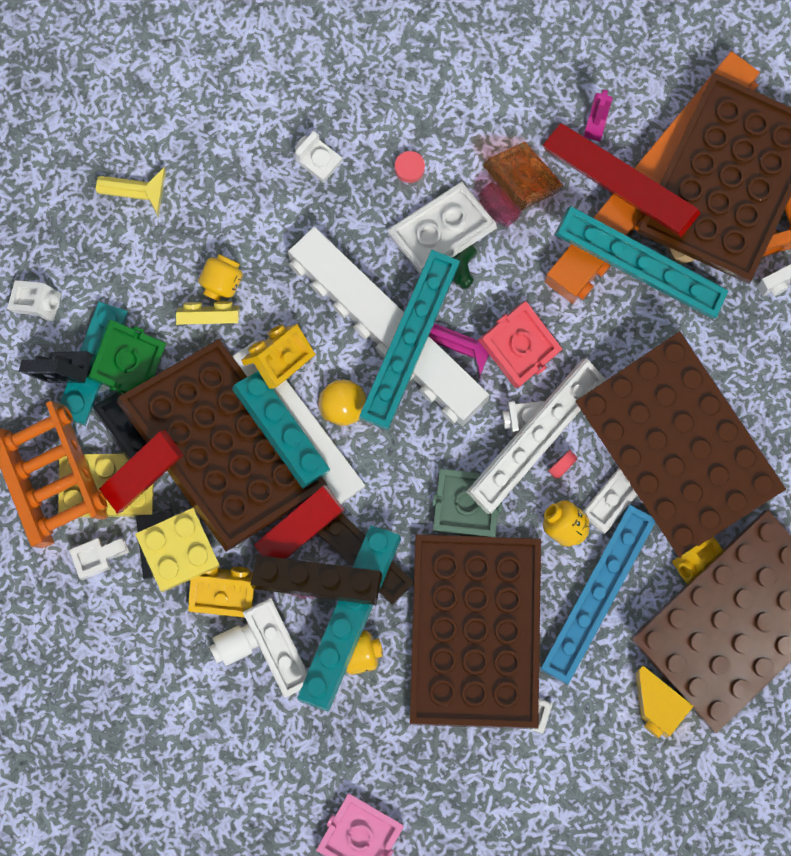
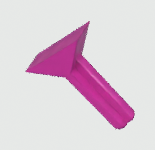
(598, 116)
(461, 344)

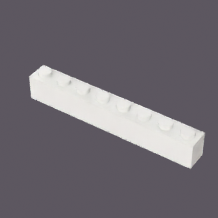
(379, 318)

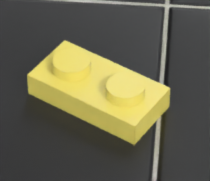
(220, 313)

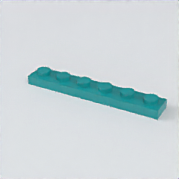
(641, 262)
(409, 340)
(346, 625)

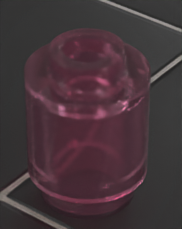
(499, 205)

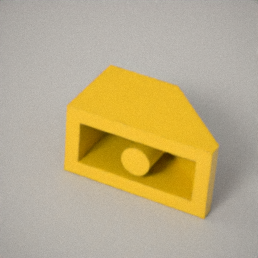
(659, 704)

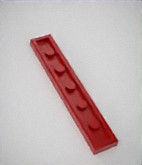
(621, 180)

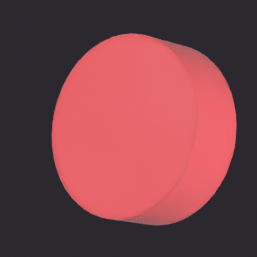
(409, 166)
(563, 464)

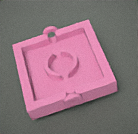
(359, 831)

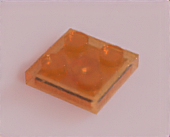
(523, 175)

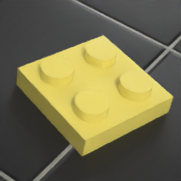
(177, 550)

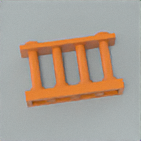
(26, 498)

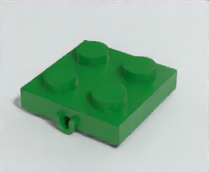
(125, 357)

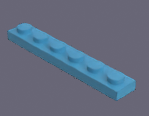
(598, 595)

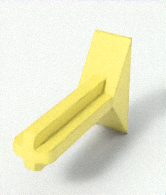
(134, 189)

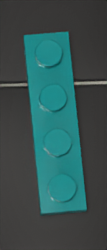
(82, 396)
(281, 429)

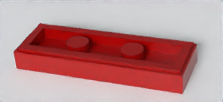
(141, 471)
(300, 525)

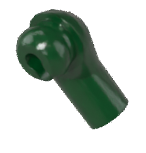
(463, 275)

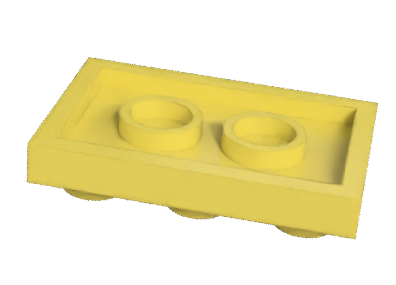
(102, 469)

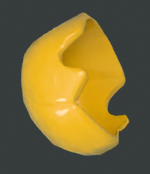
(341, 402)

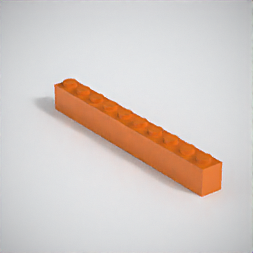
(577, 268)

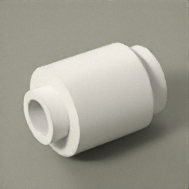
(233, 644)

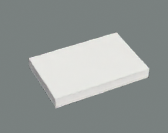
(442, 225)

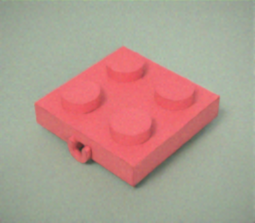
(520, 344)

